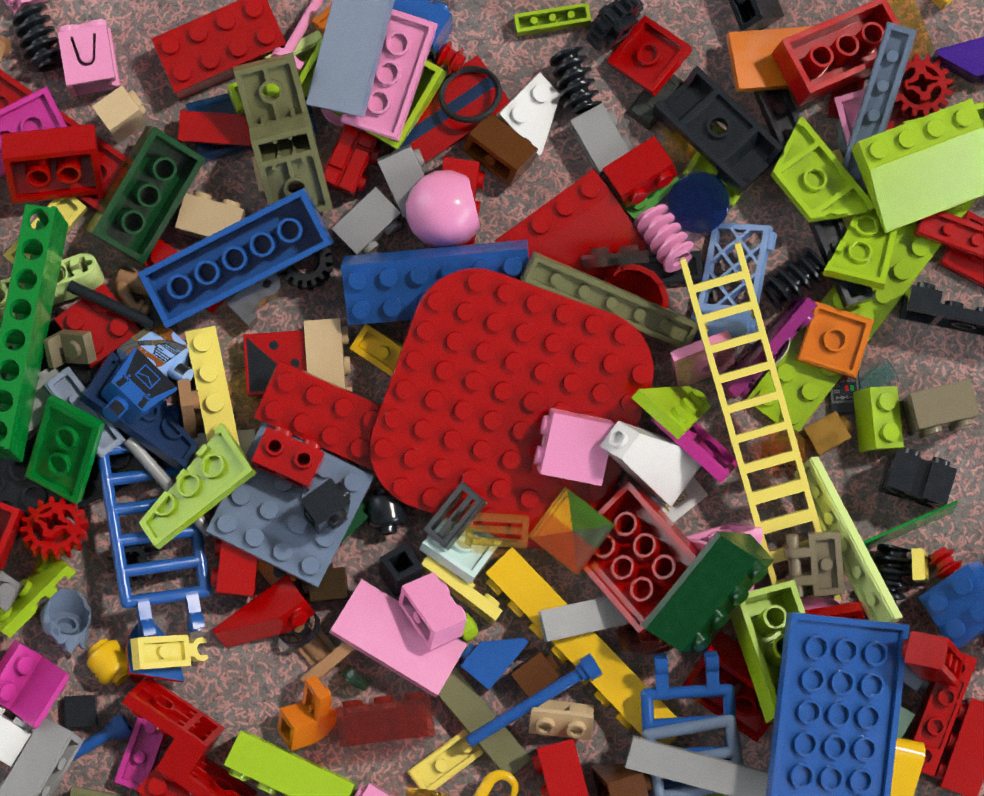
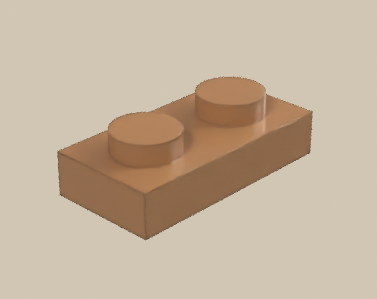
(189, 407)

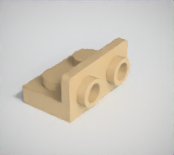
(562, 719)

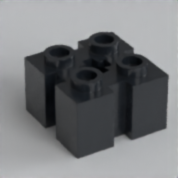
(918, 479)

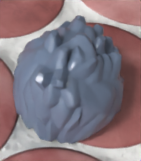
(66, 619)

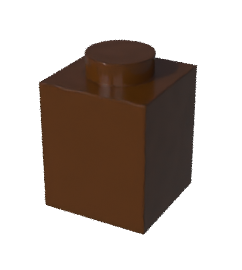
(536, 674)

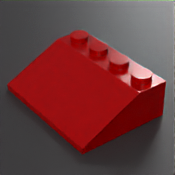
(574, 222)
(639, 555)

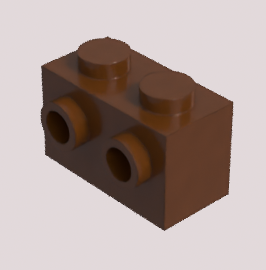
(500, 149)

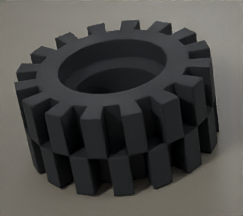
(313, 278)

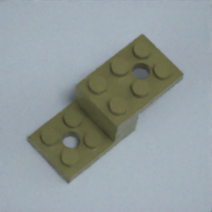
(281, 129)

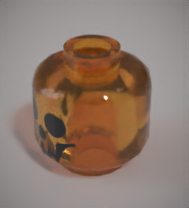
(779, 443)

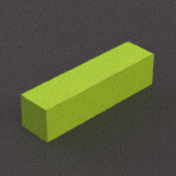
(552, 19)

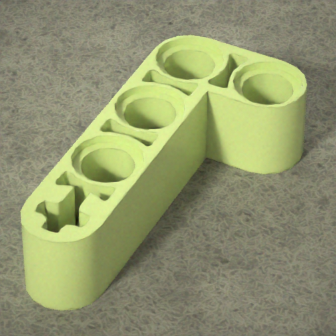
(80, 268)

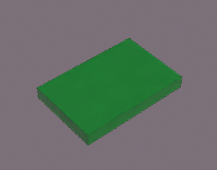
(64, 449)

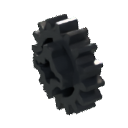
(614, 23)

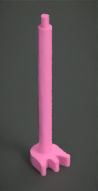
(298, 32)

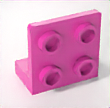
(29, 683)

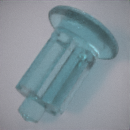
(880, 376)

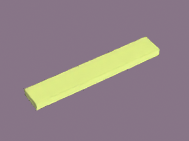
(856, 559)

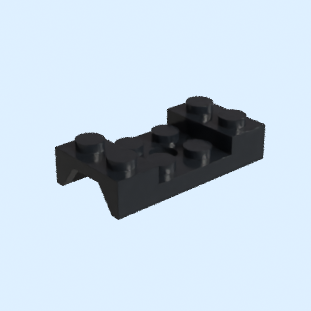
(737, 154)
(924, 306)

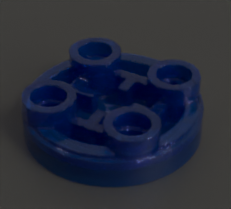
(699, 201)

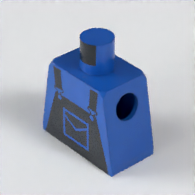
(135, 388)

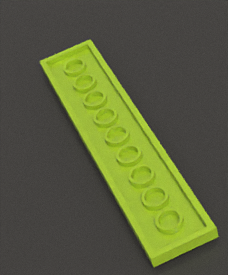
(807, 385)

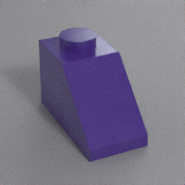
(964, 59)

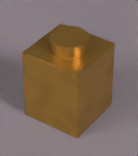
(827, 433)

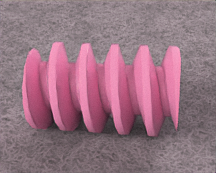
(664, 237)

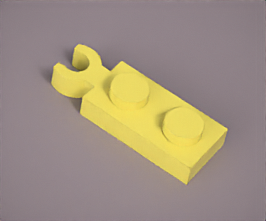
(165, 651)

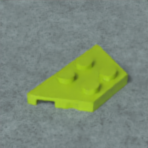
(817, 179)

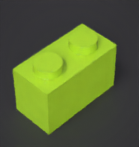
(878, 419)

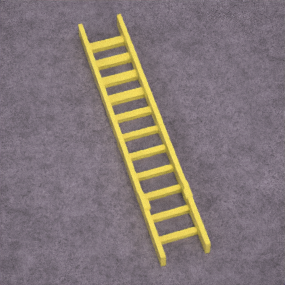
(779, 490)

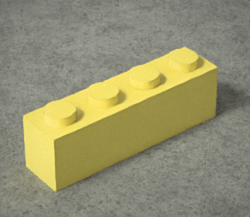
(211, 381)

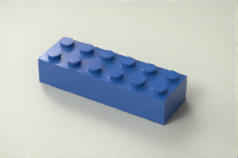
(235, 257)
(392, 283)

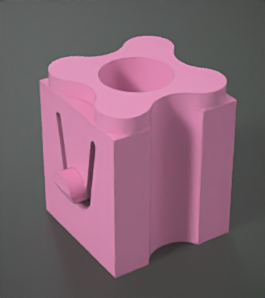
(88, 58)

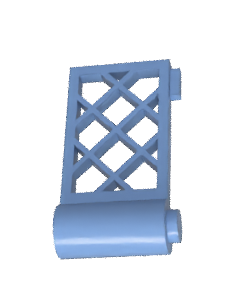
(739, 323)

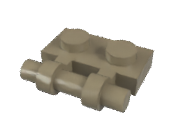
(825, 562)

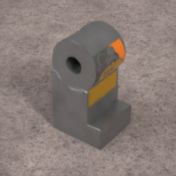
(249, 300)

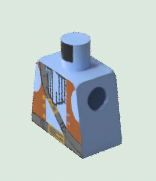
(163, 349)

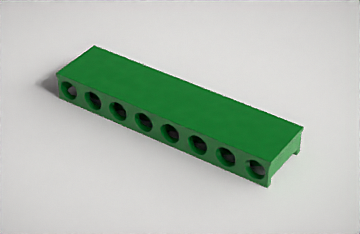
(30, 329)

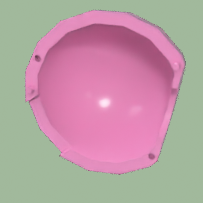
(442, 209)

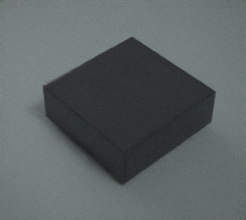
(80, 711)

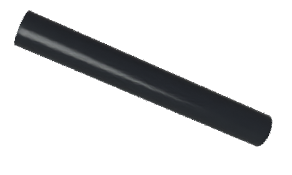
(111, 304)

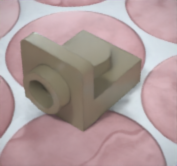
(69, 347)

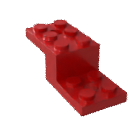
(193, 740)

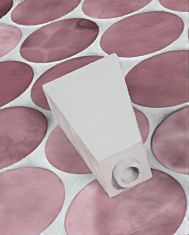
(651, 460)

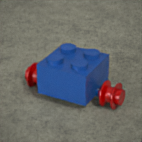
(437, 13)
(958, 600)

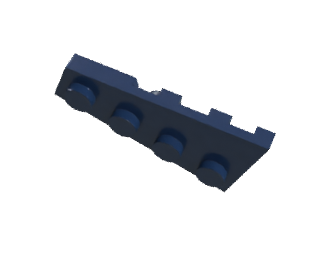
(154, 430)

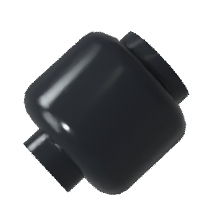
(385, 512)

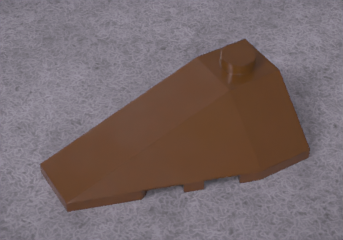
(620, 781)

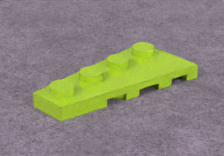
(206, 482)

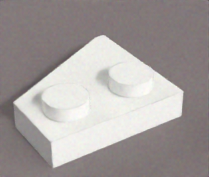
(532, 111)

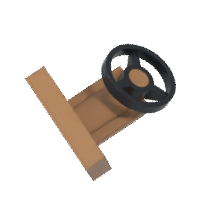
(317, 648)

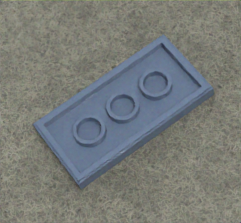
(349, 55)

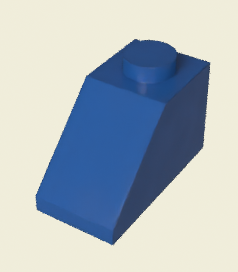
(491, 659)

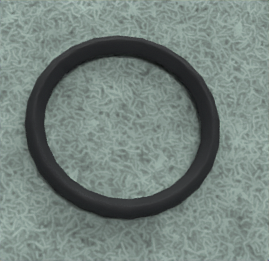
(498, 93)

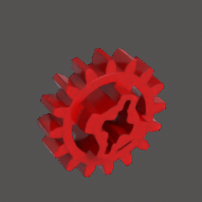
(937, 82)
(57, 532)

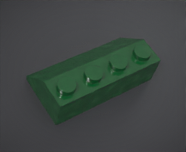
(709, 591)

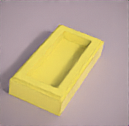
(920, 566)

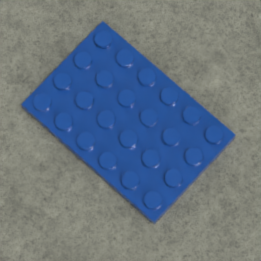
(837, 707)

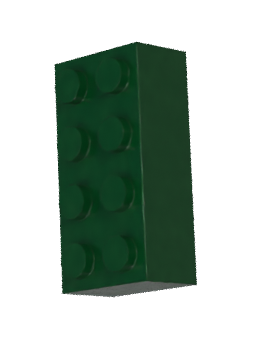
(145, 194)

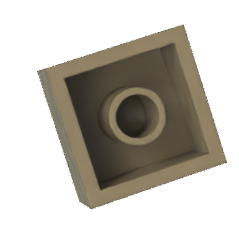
(939, 408)

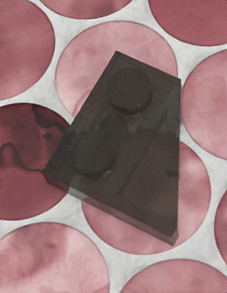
(628, 255)

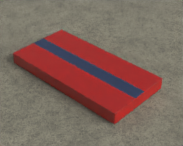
(465, 96)

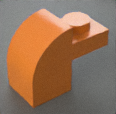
(307, 720)

